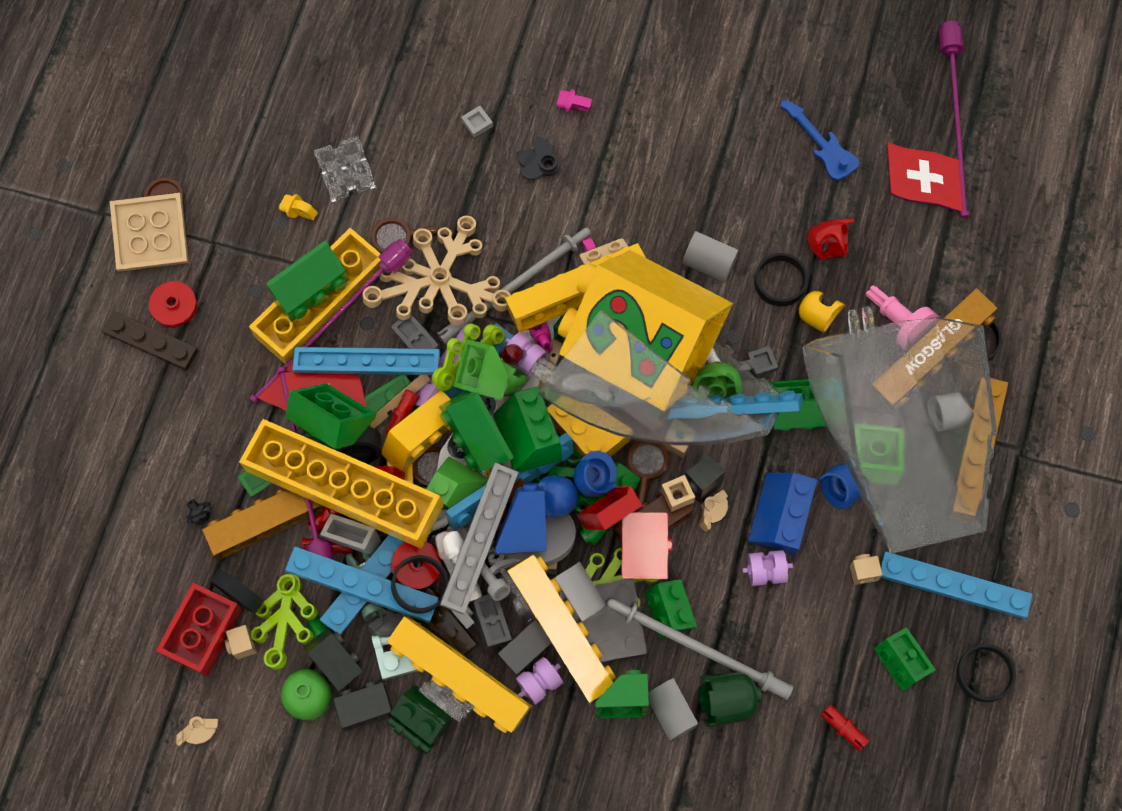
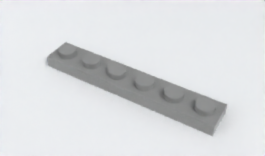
(478, 538)

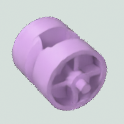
(531, 352)
(767, 568)
(543, 677)

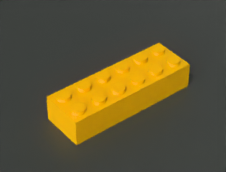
(282, 336)

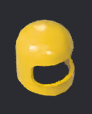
(817, 314)

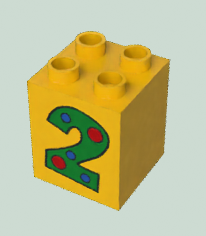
(652, 304)

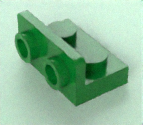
(904, 659)

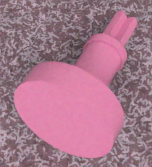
(894, 309)

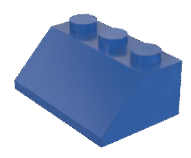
(782, 512)

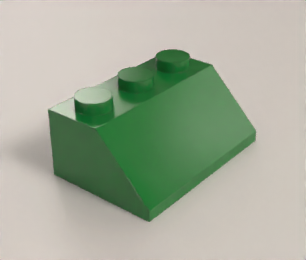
(307, 282)
(809, 414)
(328, 415)
(528, 430)
(475, 431)
(625, 697)

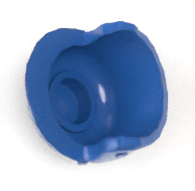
(595, 474)
(839, 487)
(560, 496)

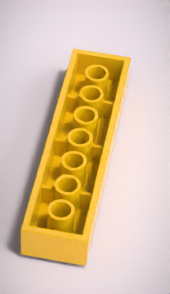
(342, 483)

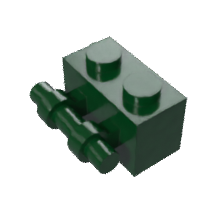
(419, 719)

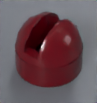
(514, 351)

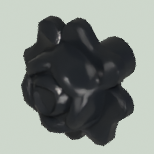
(198, 512)

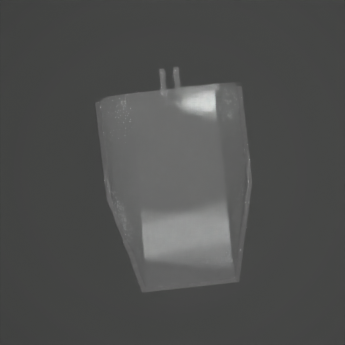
(637, 394)
(910, 423)

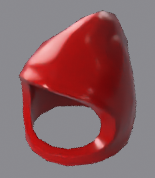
(832, 233)

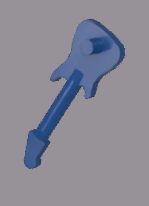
(836, 160)

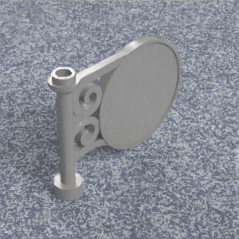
(559, 542)

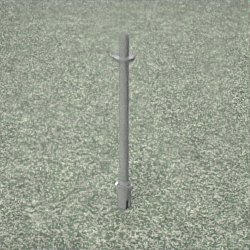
(571, 243)
(765, 680)

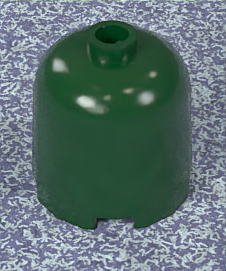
(728, 698)

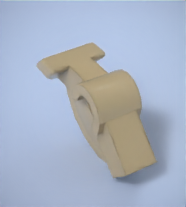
(713, 510)
(197, 731)

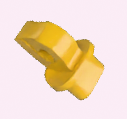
(294, 207)

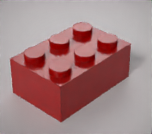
(199, 629)

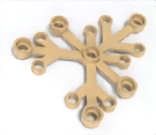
(413, 286)

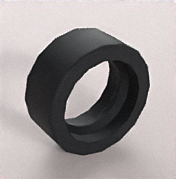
(366, 448)

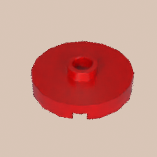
(180, 312)
(409, 575)

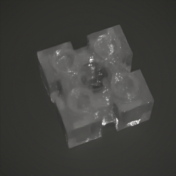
(344, 168)

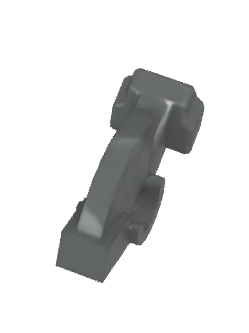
(385, 623)

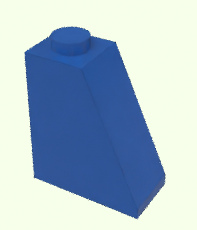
(524, 523)

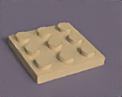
(149, 232)

